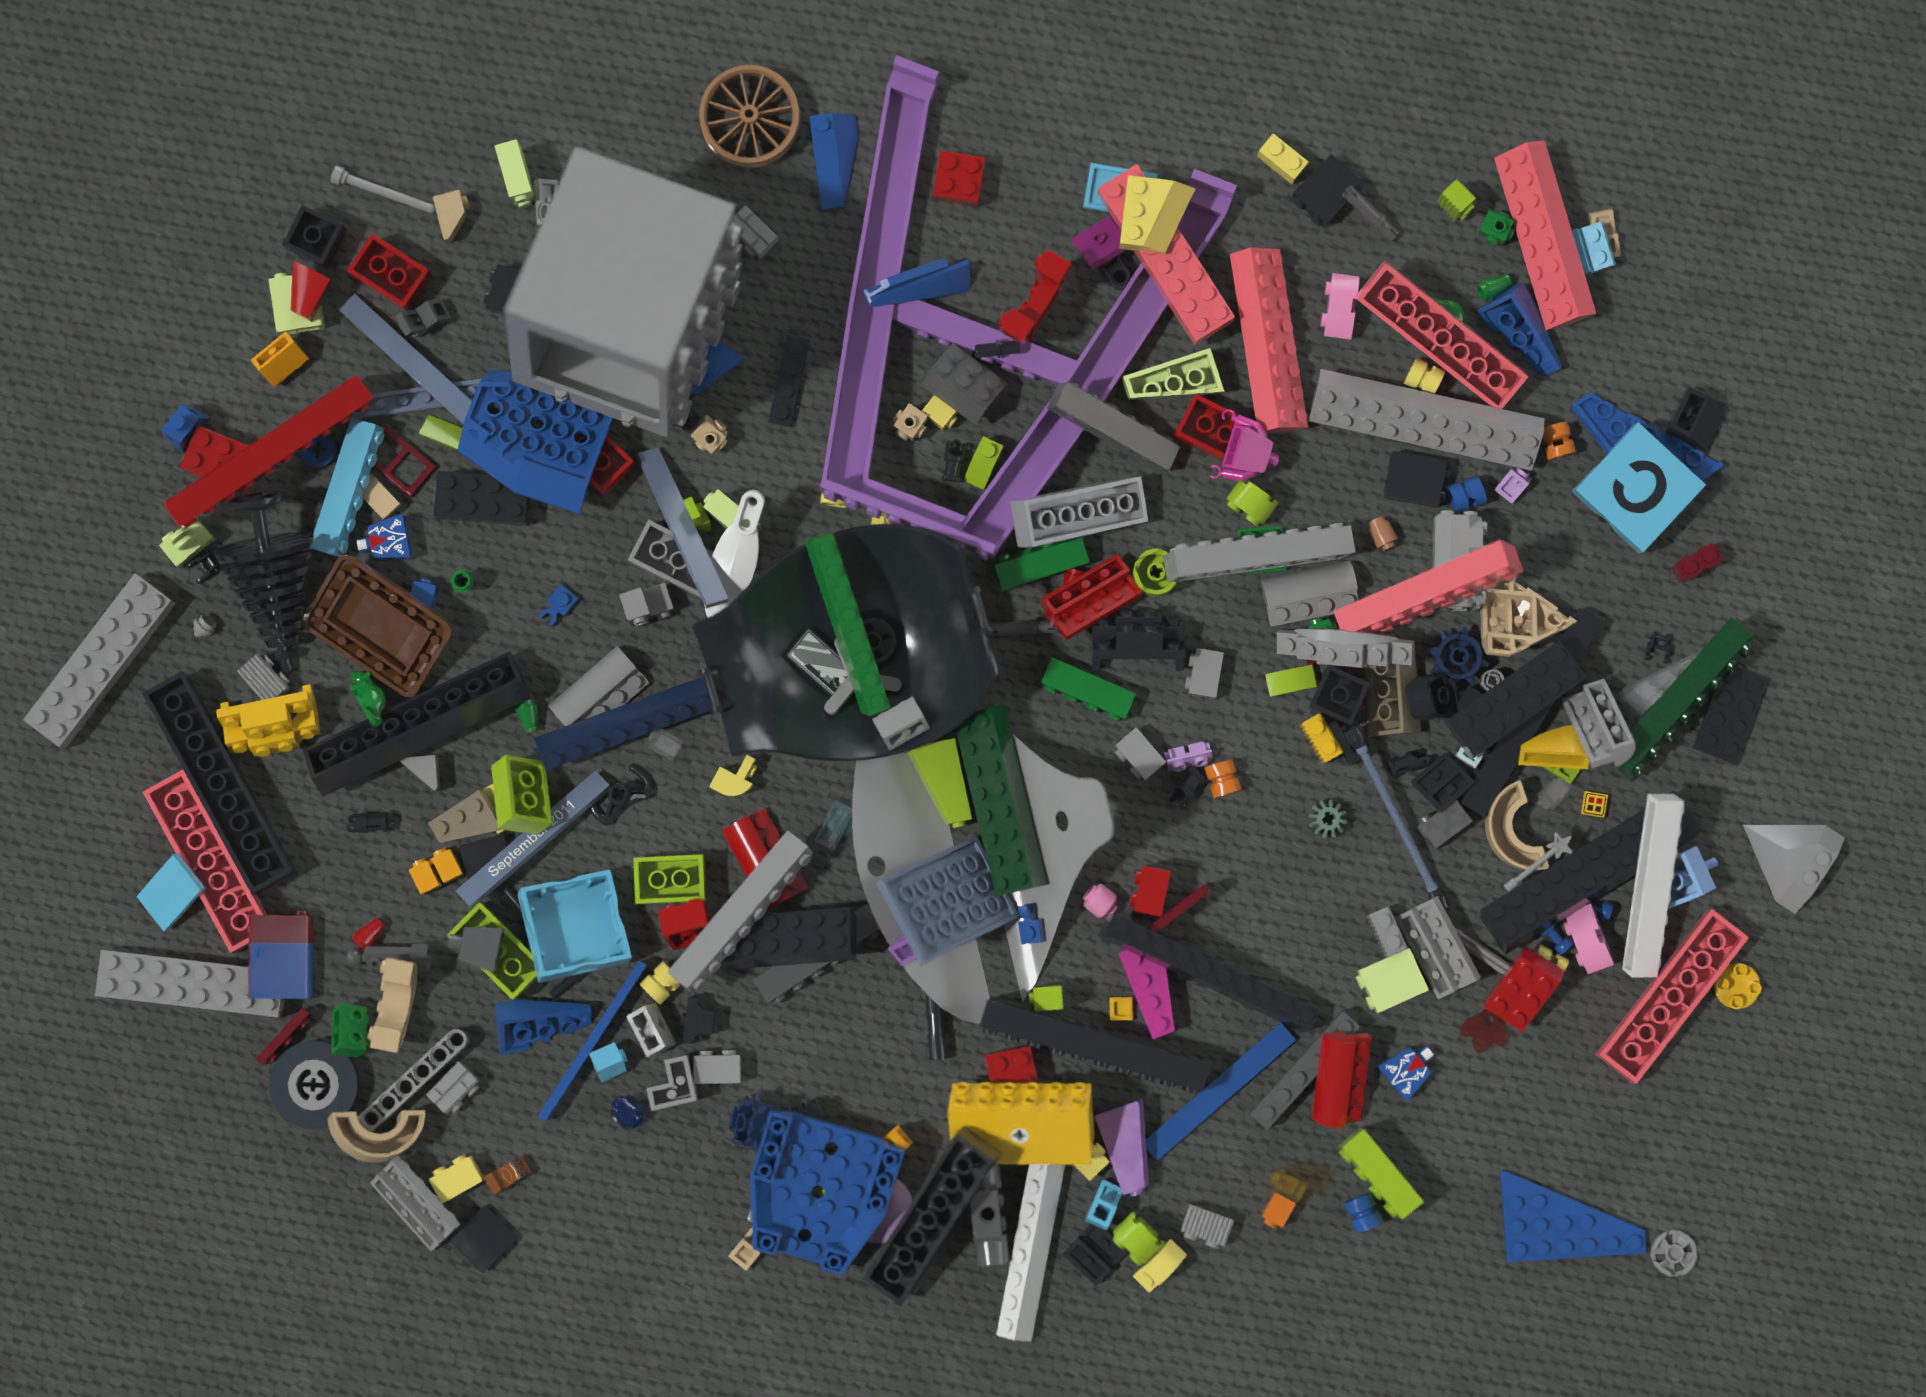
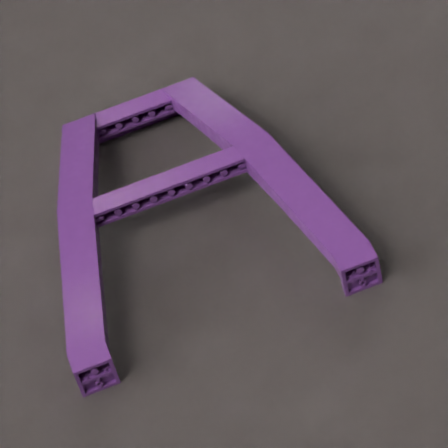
(870, 329)

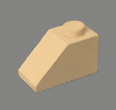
(451, 213)

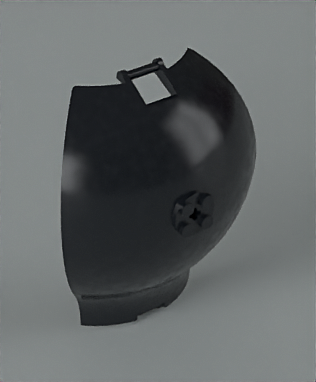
(906, 595)

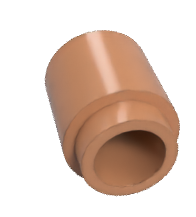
(1382, 533)

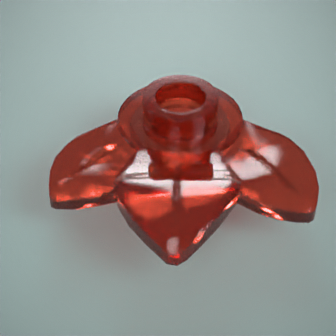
(1483, 1034)

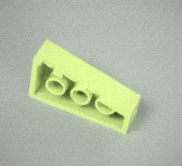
(1178, 377)

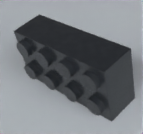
(478, 499)

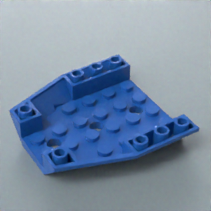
(527, 460)
(855, 1183)

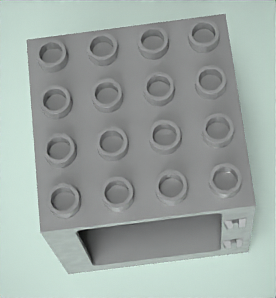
(624, 293)

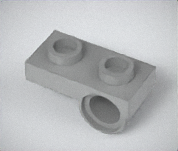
(544, 194)

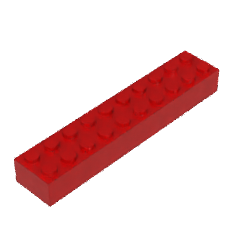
(267, 451)

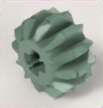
(1320, 815)

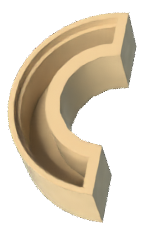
(1501, 834)
(395, 1008)
(371, 1146)

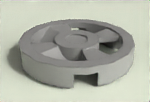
(1674, 1253)

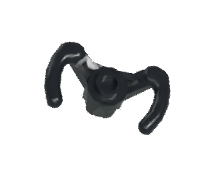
(621, 795)

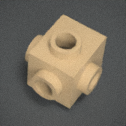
(913, 415)
(709, 427)

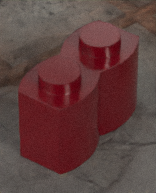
(1694, 564)

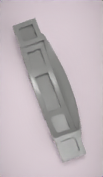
(1345, 647)

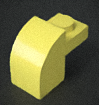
(734, 785)
(1160, 1266)

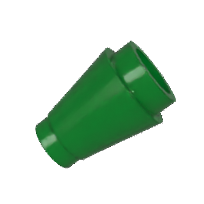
(1492, 287)
(456, 580)
(528, 715)

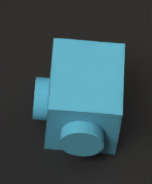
(608, 1061)

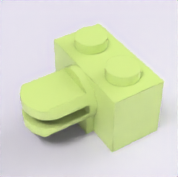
(186, 543)

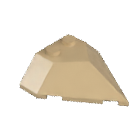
(1517, 619)

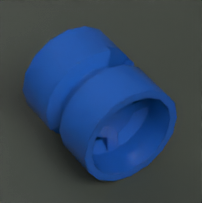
(1466, 494)
(1363, 1212)

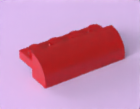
(1091, 597)
(750, 843)
(1341, 1079)

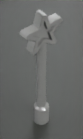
(1557, 847)

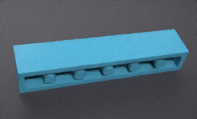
(347, 487)

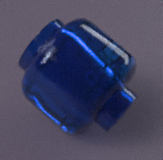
(627, 1112)

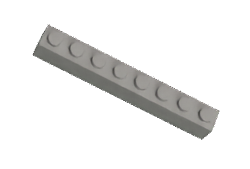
(740, 913)

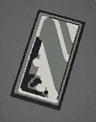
(818, 661)

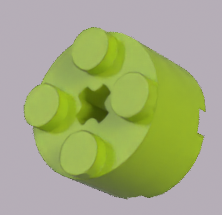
(1252, 501)
(1142, 569)
(1138, 1239)

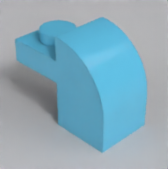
(1104, 1205)

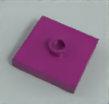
(1099, 243)

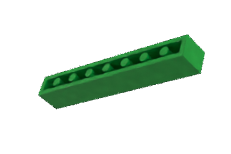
(847, 623)

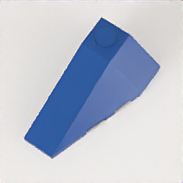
(834, 151)
(1519, 320)
(529, 1020)

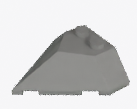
(1794, 858)

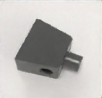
(479, 946)

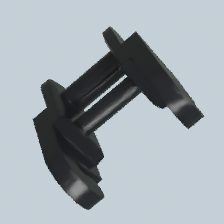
(208, 572)
(1665, 648)

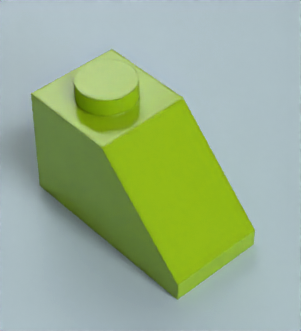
(983, 463)
(1046, 998)

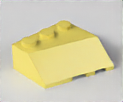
(1152, 213)

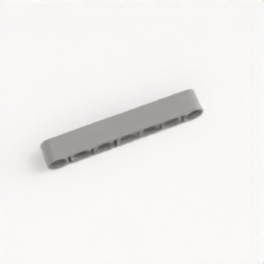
(416, 1080)

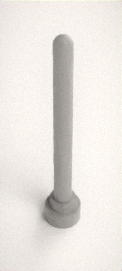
(341, 176)

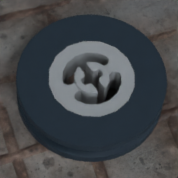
(313, 1112)

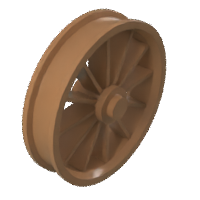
(749, 116)

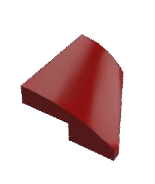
(307, 290)

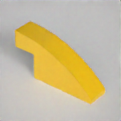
(1554, 749)

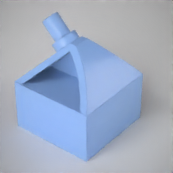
(1691, 876)

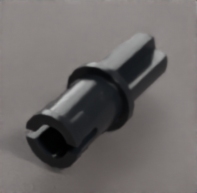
(997, 349)

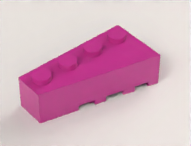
(1151, 992)

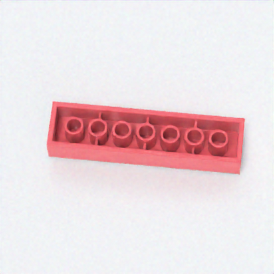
(1545, 235)
(1175, 273)
(1441, 336)
(1268, 340)
(1431, 590)
(204, 852)
(1672, 996)

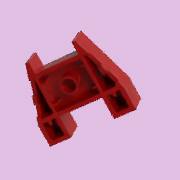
(1049, 275)

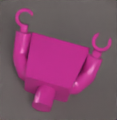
(1247, 450)

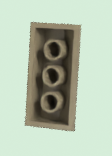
(1387, 701)

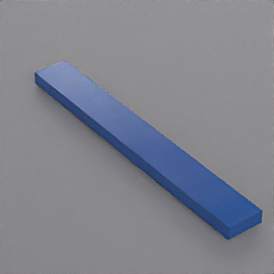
(593, 1040)
(1219, 1091)

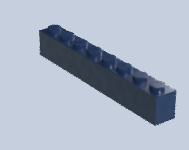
(623, 723)

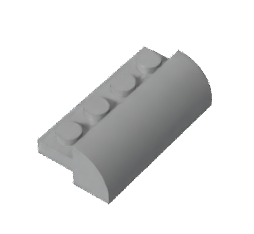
(1309, 593)
(600, 689)
(1599, 725)
(1437, 947)
(415, 1203)

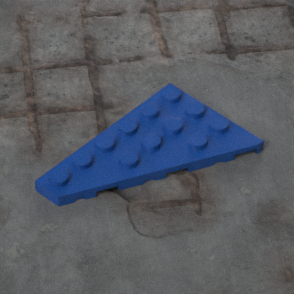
(1610, 424)
(1552, 1226)

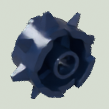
(1467, 647)
(749, 1121)

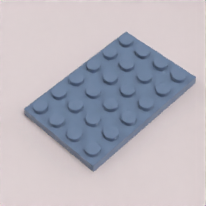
(946, 900)

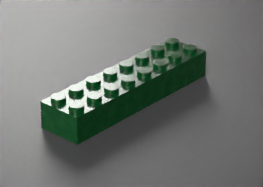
(1687, 694)
(1001, 801)

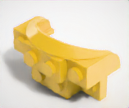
(268, 723)

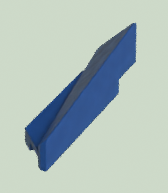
(921, 283)

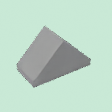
(425, 768)

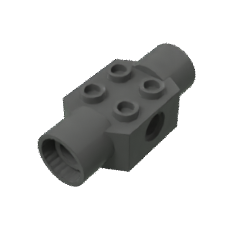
(989, 1241)

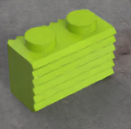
(1457, 201)

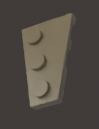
(468, 818)

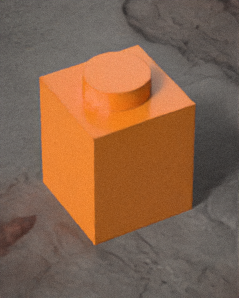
(1277, 1210)

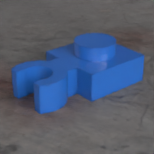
(561, 602)

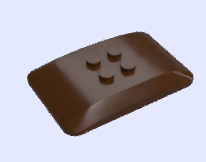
(377, 625)

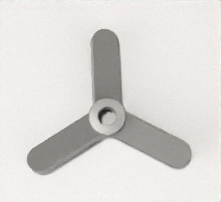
(846, 689)

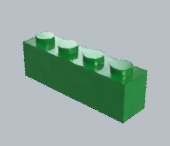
(1039, 561)
(1087, 688)

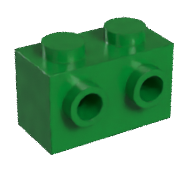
(349, 1030)

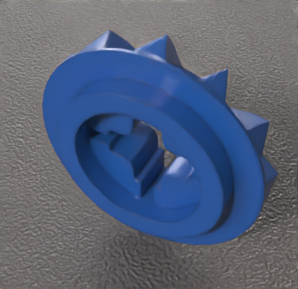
(325, 457)

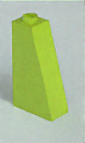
(943, 778)

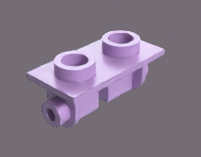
(1198, 755)

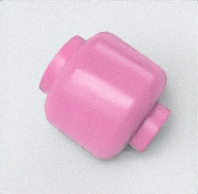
(1100, 900)

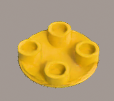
(1737, 986)

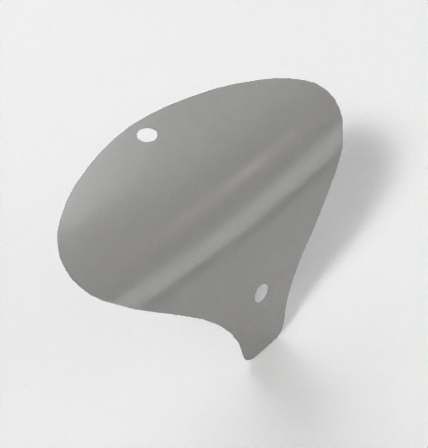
(902, 826)

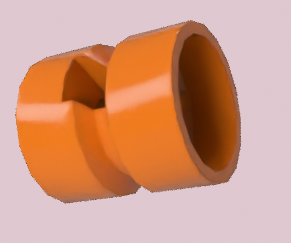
(1555, 433)
(1223, 778)

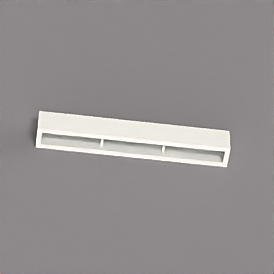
(1653, 885)
(1030, 1251)

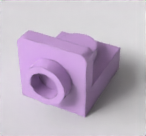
(1513, 483)

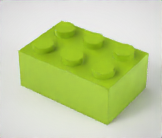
(521, 794)
(669, 879)

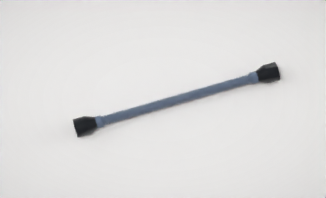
(1356, 738)

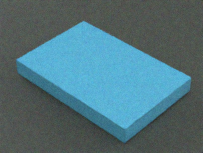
(1097, 177)
(170, 892)

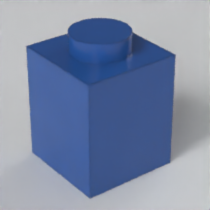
(425, 592)

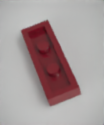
(284, 1037)

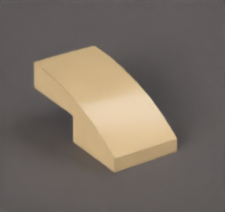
(1607, 218)
(380, 498)
(743, 1253)

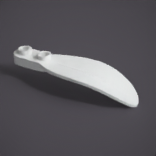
(738, 550)

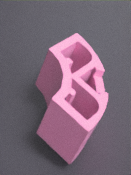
(1340, 312)
(1589, 939)

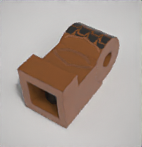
(507, 1175)

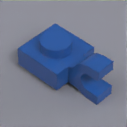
(1030, 928)

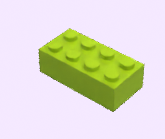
(515, 963)
(1381, 1174)

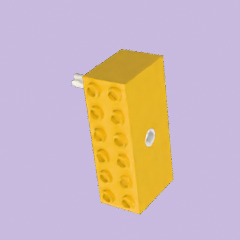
(1027, 1120)

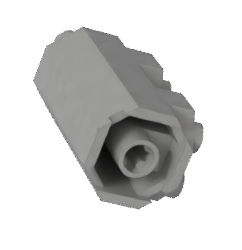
(1454, 538)

